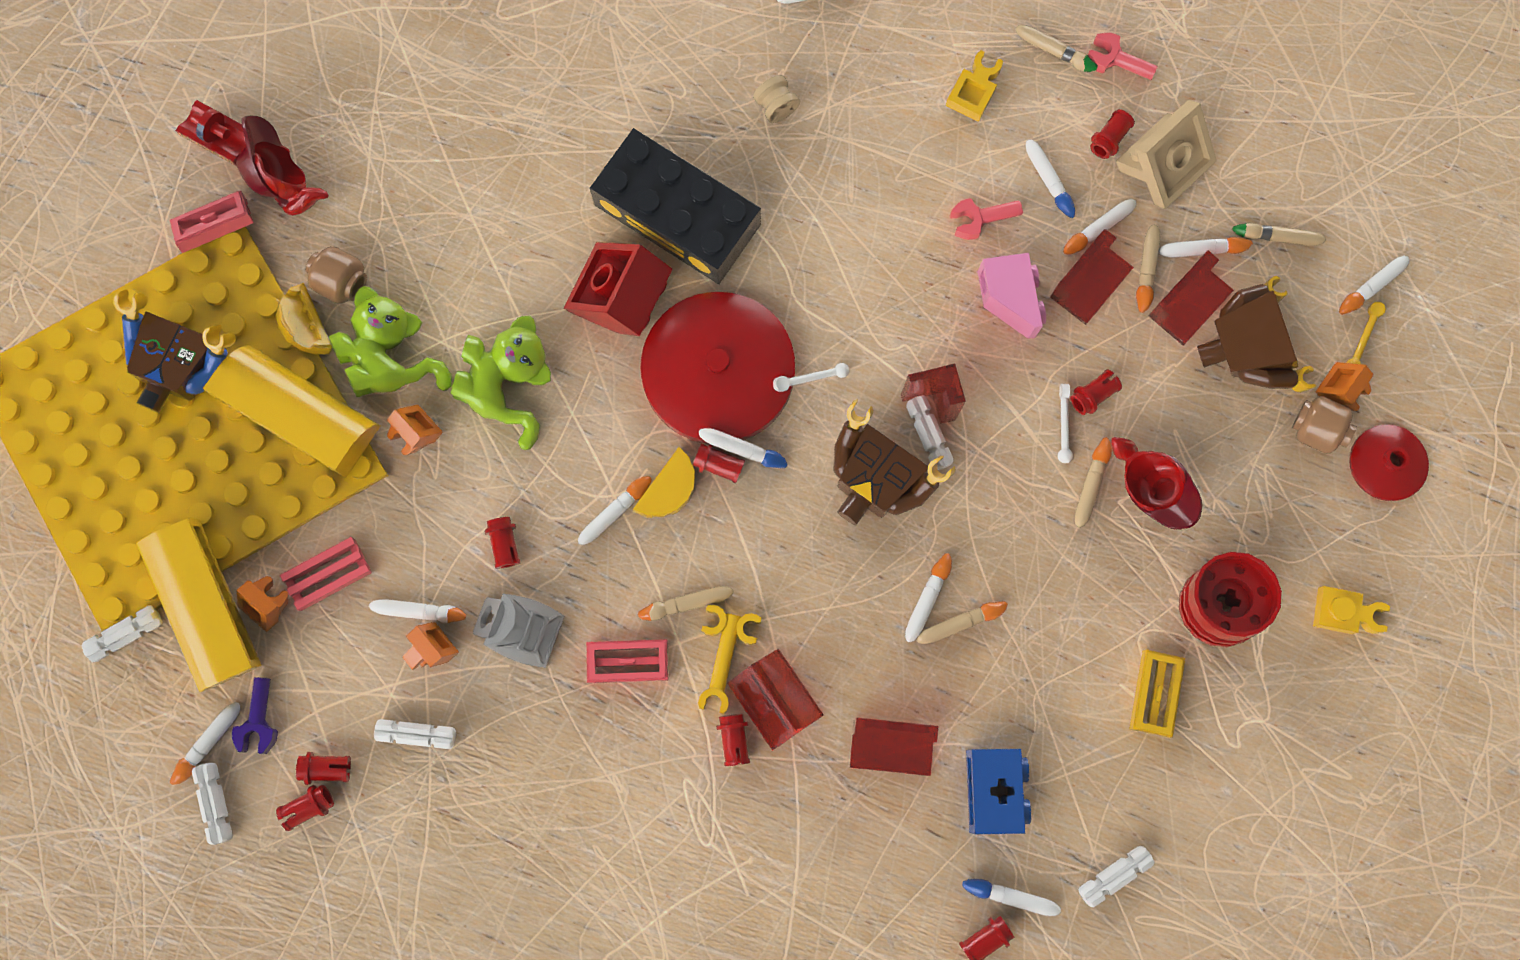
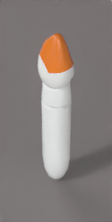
(444, 613)

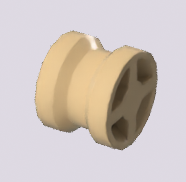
(776, 99)

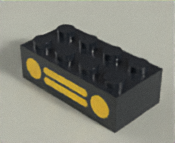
(676, 205)

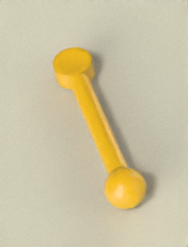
(1375, 311)

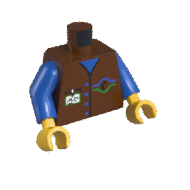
(168, 354)

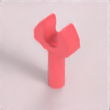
(1117, 57)
(982, 216)

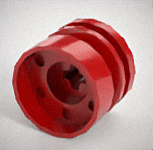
(1249, 590)

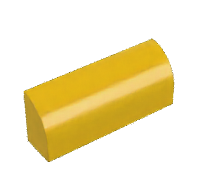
(292, 408)
(198, 603)

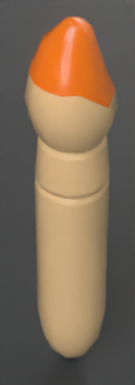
(658, 609)

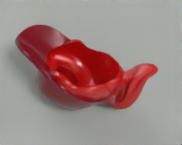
(271, 171)
(1159, 485)

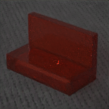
(1092, 279)
(1191, 300)
(943, 385)
(775, 699)
(892, 746)

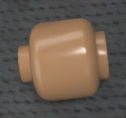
(335, 274)
(1324, 425)

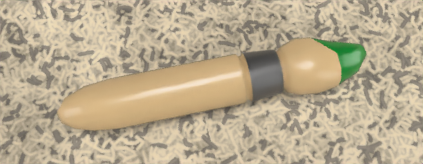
(1079, 59)
(1279, 234)

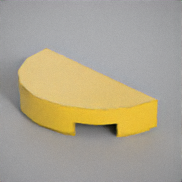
(300, 322)
(670, 488)

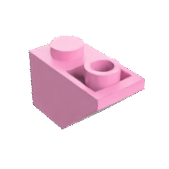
(1010, 292)

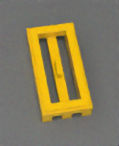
(1142, 689)

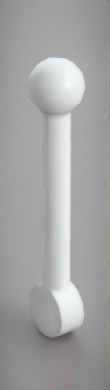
(783, 383)
(1065, 454)

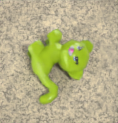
(379, 327)
(514, 357)

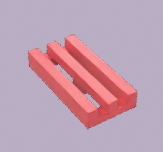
(211, 221)
(295, 589)
(661, 660)

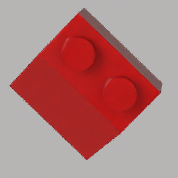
(619, 287)

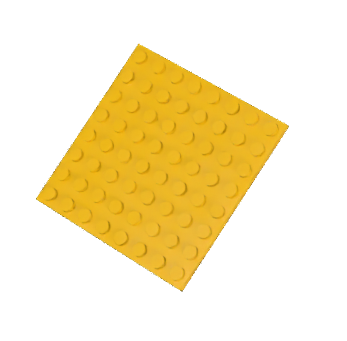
(120, 471)

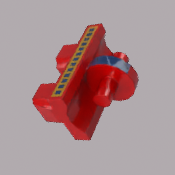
(213, 132)

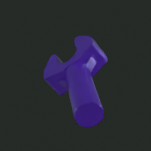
(256, 720)

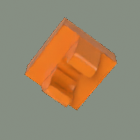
(1346, 383)
(414, 427)
(258, 606)
(429, 646)

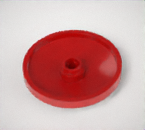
(716, 366)

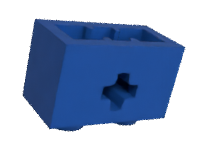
(984, 809)

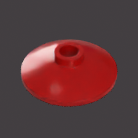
(1376, 473)

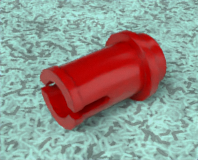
(1107, 140)
(1090, 396)
(718, 463)
(502, 542)
(734, 739)
(322, 768)
(313, 803)
(987, 939)

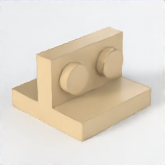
(1171, 154)

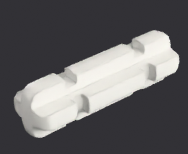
(929, 431)
(121, 634)
(414, 734)
(212, 803)
(1116, 876)

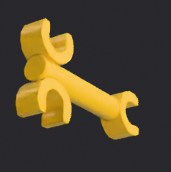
(729, 628)

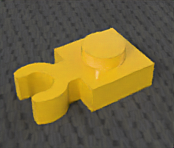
(974, 89)
(1344, 611)

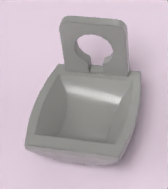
(519, 629)

